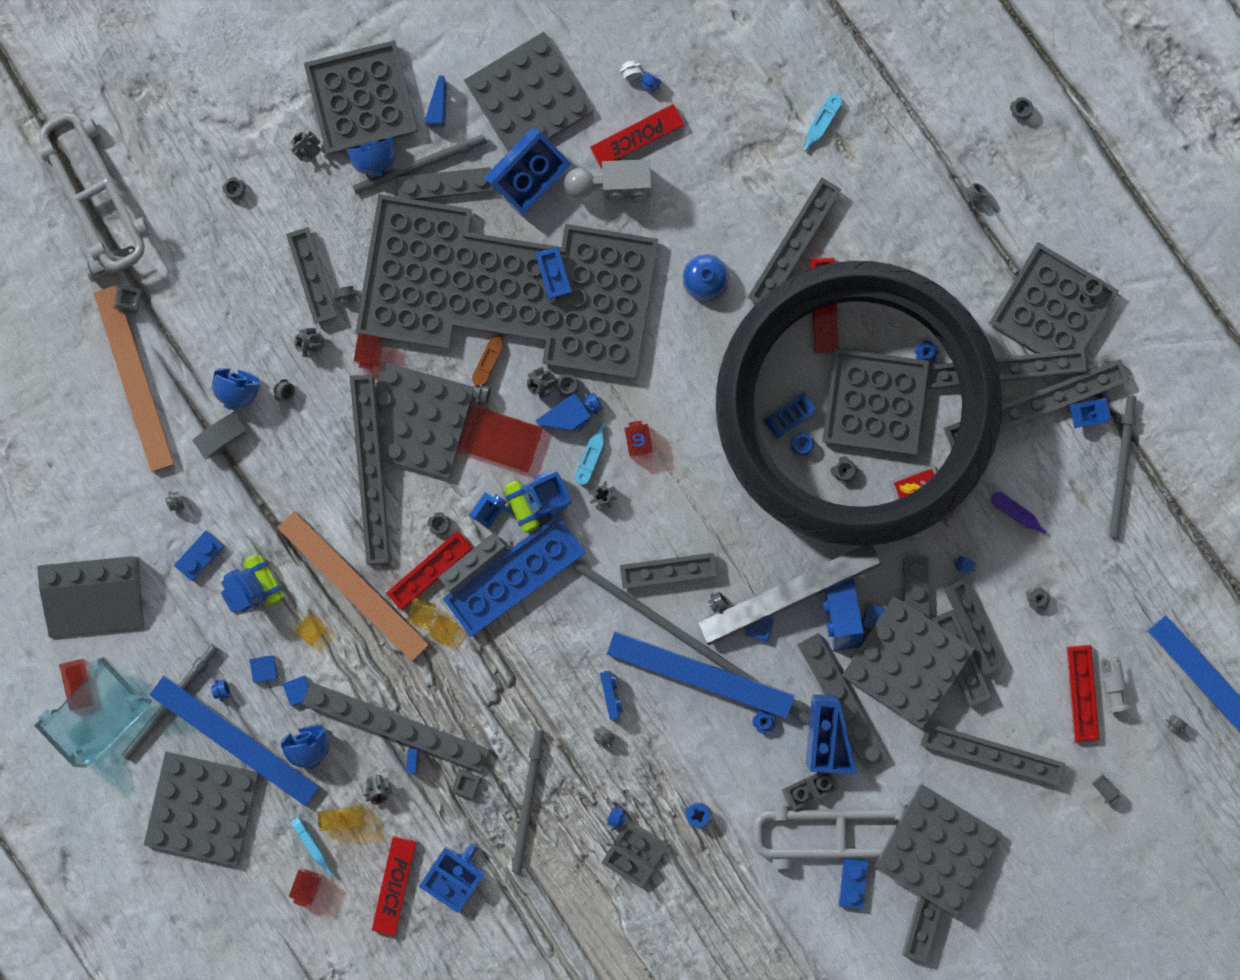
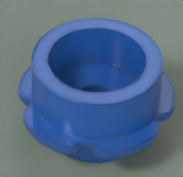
(650, 82)
(932, 349)
(592, 403)
(806, 449)
(965, 565)
(220, 690)
(757, 721)
(616, 818)

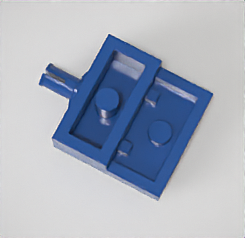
(453, 877)

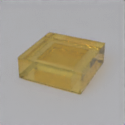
(421, 612)
(310, 629)
(444, 630)

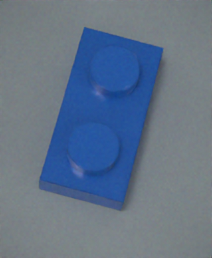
(553, 273)
(199, 555)
(613, 705)
(853, 883)

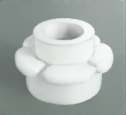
(631, 70)

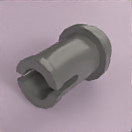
(1107, 790)

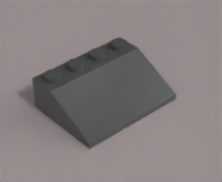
(91, 596)

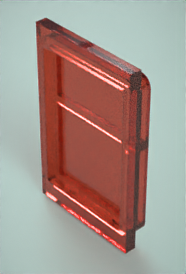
(499, 438)

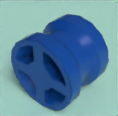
(696, 811)

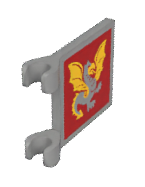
(911, 482)

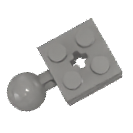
(618, 180)

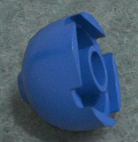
(372, 157)
(705, 277)
(235, 389)
(307, 747)

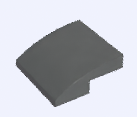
(634, 853)

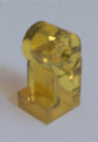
(341, 818)

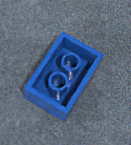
(527, 171)

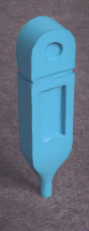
(823, 120)
(590, 457)
(310, 843)

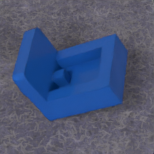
(1090, 413)
(488, 509)

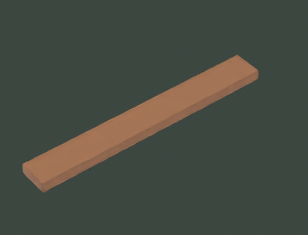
(134, 381)
(353, 586)

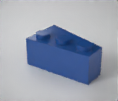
(844, 616)
(827, 737)

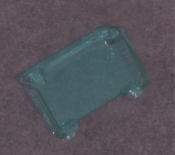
(93, 714)

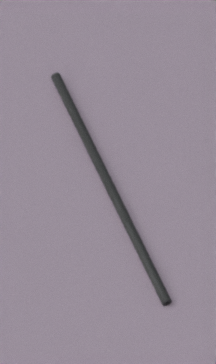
(673, 629)

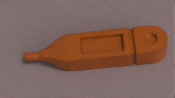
(488, 360)

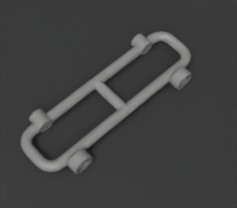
(137, 229)
(782, 857)

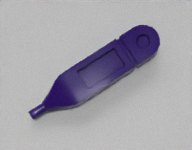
(1015, 511)

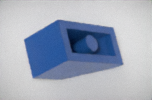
(566, 416)

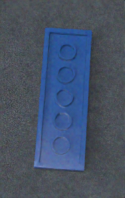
(515, 575)

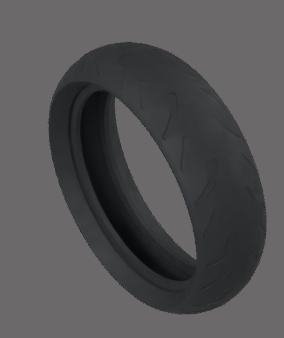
(881, 285)

